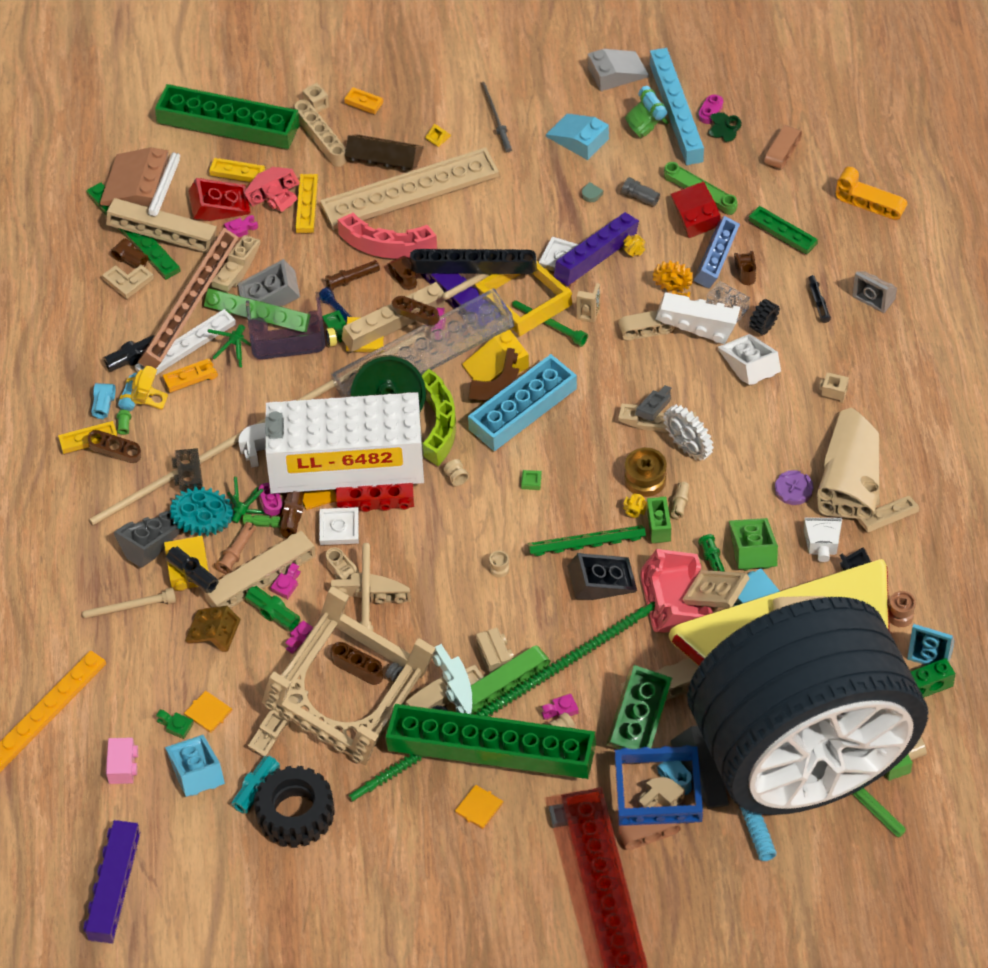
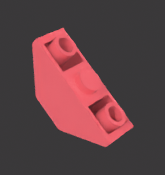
(273, 180)

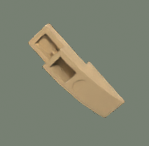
(237, 265)
(381, 589)
(435, 694)
(271, 729)

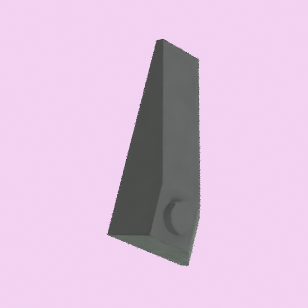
(146, 539)
(712, 784)

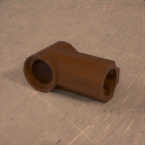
(126, 252)

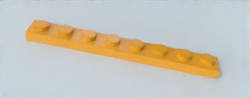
(49, 707)

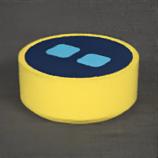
(331, 337)

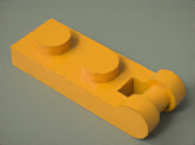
(190, 375)

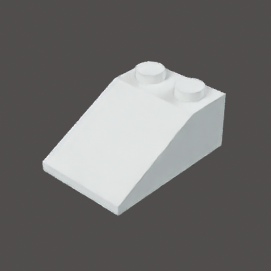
(751, 359)

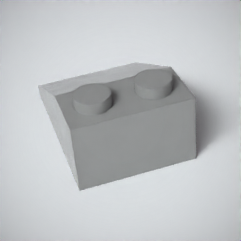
(615, 68)
(272, 285)

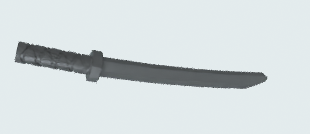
(501, 129)

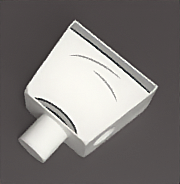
(822, 536)

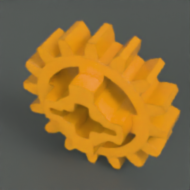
(672, 276)

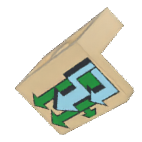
(588, 304)

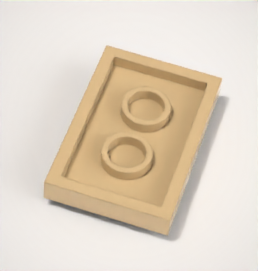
(716, 588)

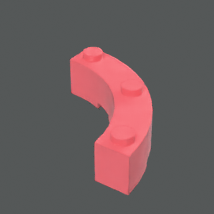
(384, 242)

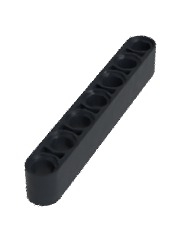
(473, 261)

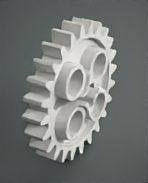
(688, 432)

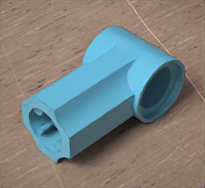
(102, 399)

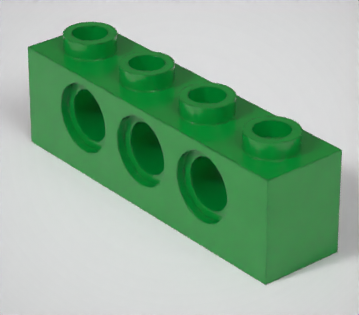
(934, 677)

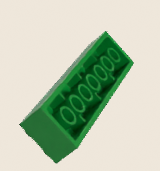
(227, 116)

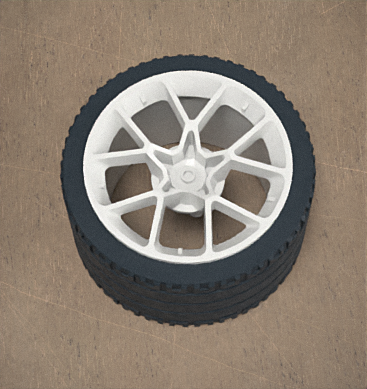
(806, 705)

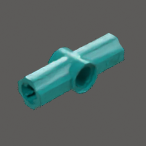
(245, 797)

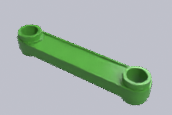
(685, 179)

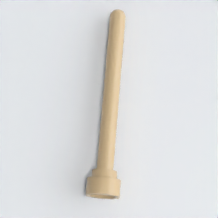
(463, 286)
(366, 586)
(167, 596)

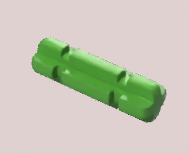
(262, 520)

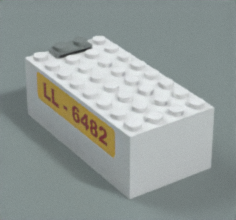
(343, 442)

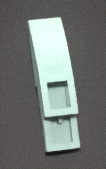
(457, 680)

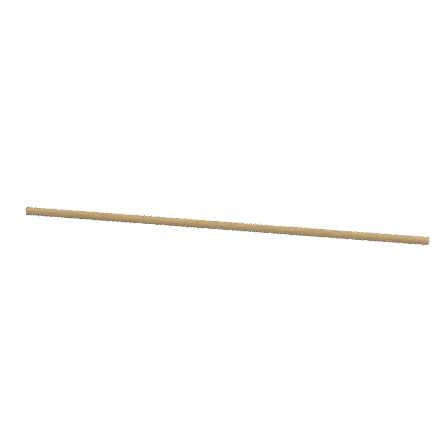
(204, 457)

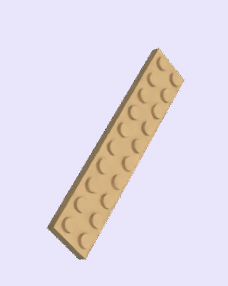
(411, 187)

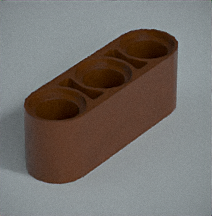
(109, 439)
(362, 670)

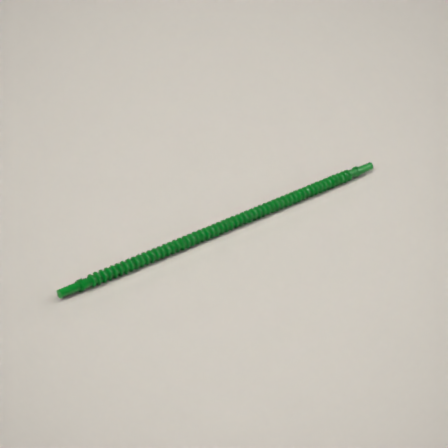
(517, 692)

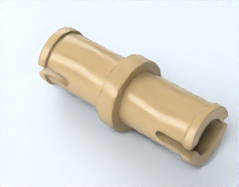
(680, 500)

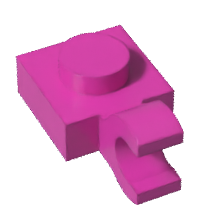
(286, 584)
(298, 636)
(559, 706)

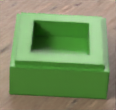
(531, 480)

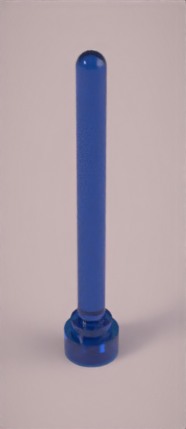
(327, 296)

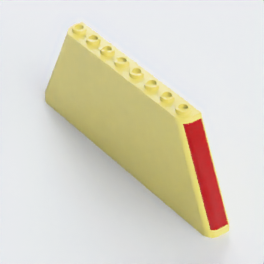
(702, 635)

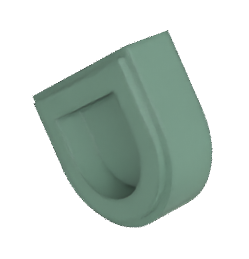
(591, 192)

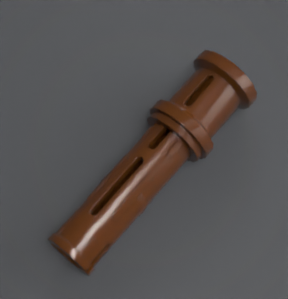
(345, 277)

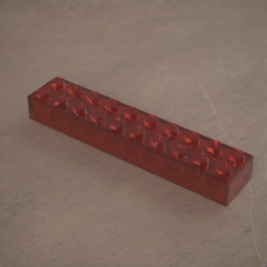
(602, 880)

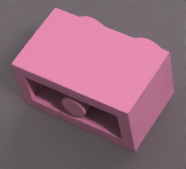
(121, 760)

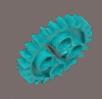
(201, 511)

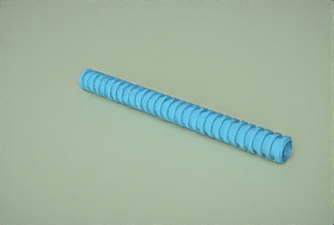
(759, 835)

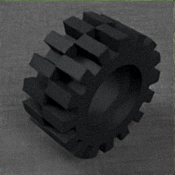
(764, 317)

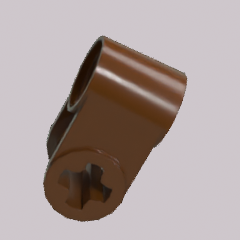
(746, 267)
(402, 272)

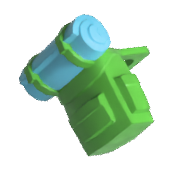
(646, 113)

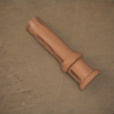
(232, 554)

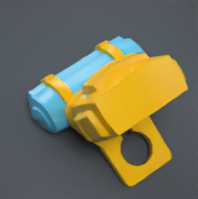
(139, 388)

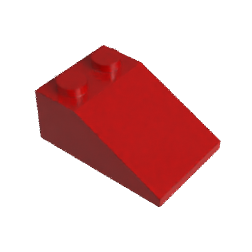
(217, 199)
(696, 209)

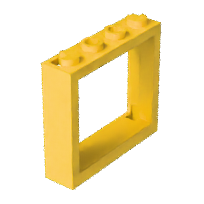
(541, 313)

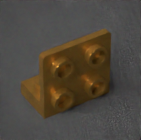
(214, 625)

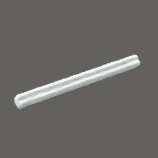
(164, 184)

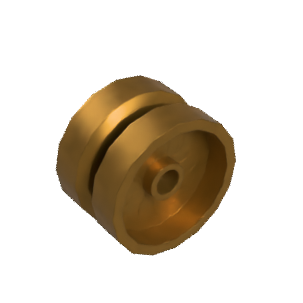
(645, 471)

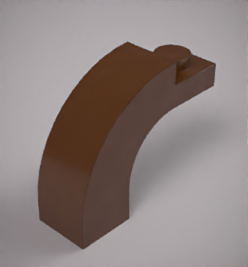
(488, 389)

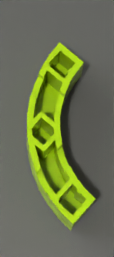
(442, 436)

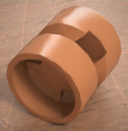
(901, 608)

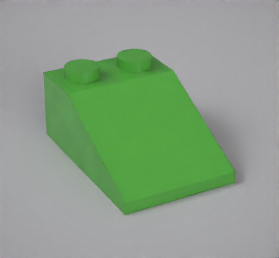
(753, 543)

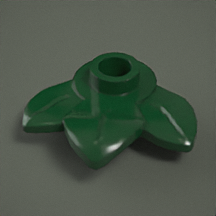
(722, 126)

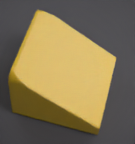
(437, 135)

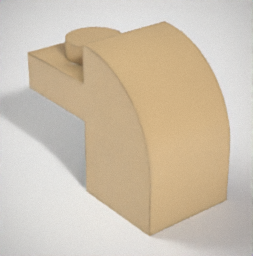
(661, 791)

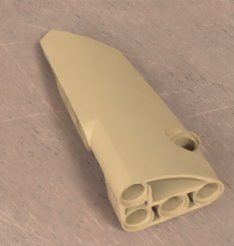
(851, 469)

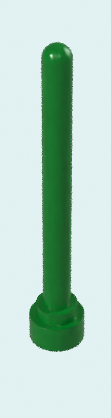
(578, 337)

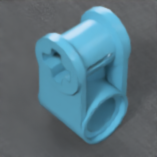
(677, 772)

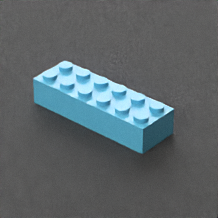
(522, 402)

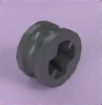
(394, 671)

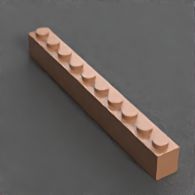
(188, 299)

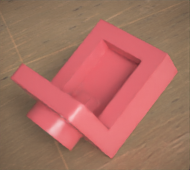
(281, 201)

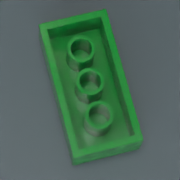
(639, 709)

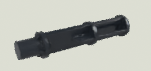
(820, 303)

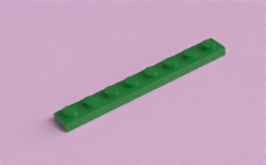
(156, 254)

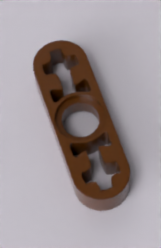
(421, 316)

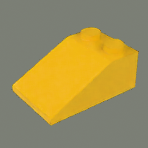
(490, 359)

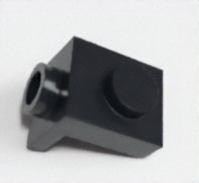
(855, 559)

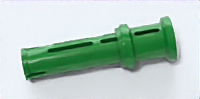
(711, 554)

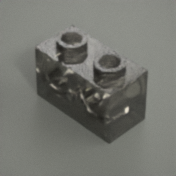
(190, 470)

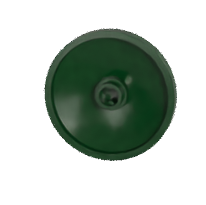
(388, 376)

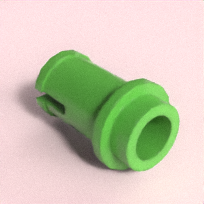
(123, 422)

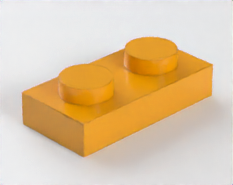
(363, 100)

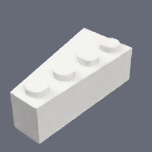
(698, 317)

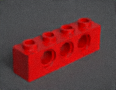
(377, 497)

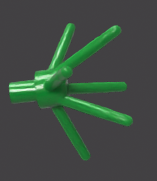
(234, 338)
(242, 508)

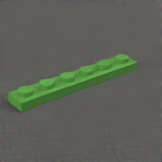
(270, 313)

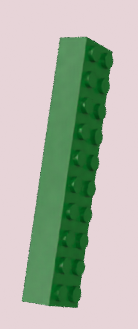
(491, 741)

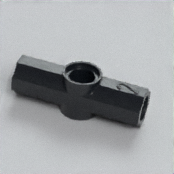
(128, 354)
(185, 564)

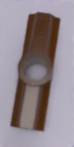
(291, 513)

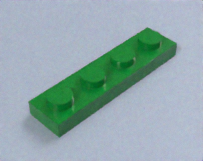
(783, 230)

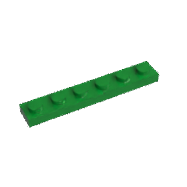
(579, 541)

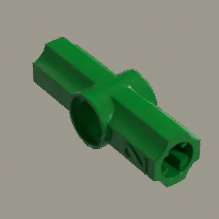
(272, 608)

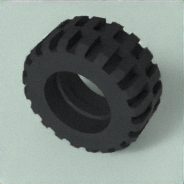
(301, 828)

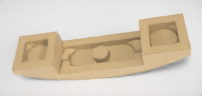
(628, 416)

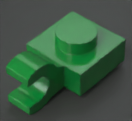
(336, 321)
(176, 725)

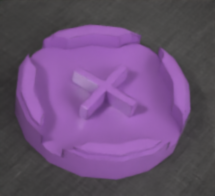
(794, 487)

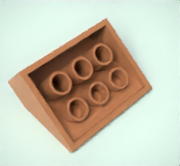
(135, 176)

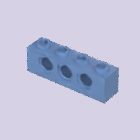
(716, 252)

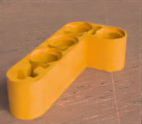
(868, 197)

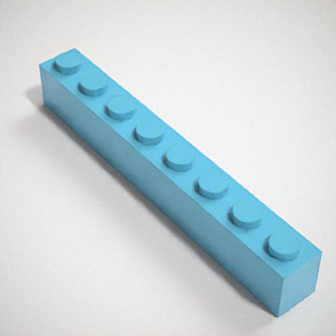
(676, 106)

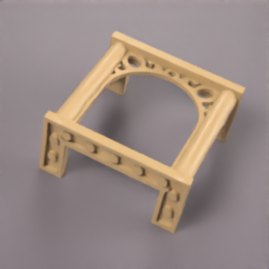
(279, 686)

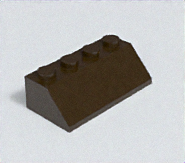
(383, 151)

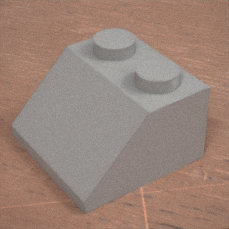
(873, 291)

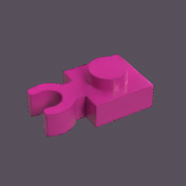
(241, 227)

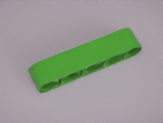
(508, 677)

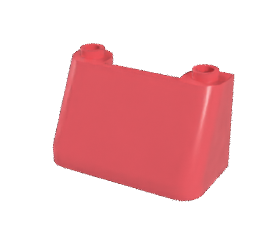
(666, 581)

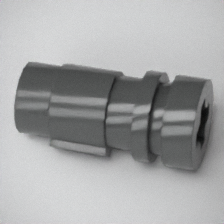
(641, 192)

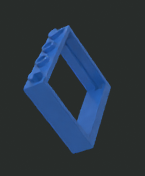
(664, 814)

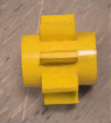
(634, 245)
(635, 505)

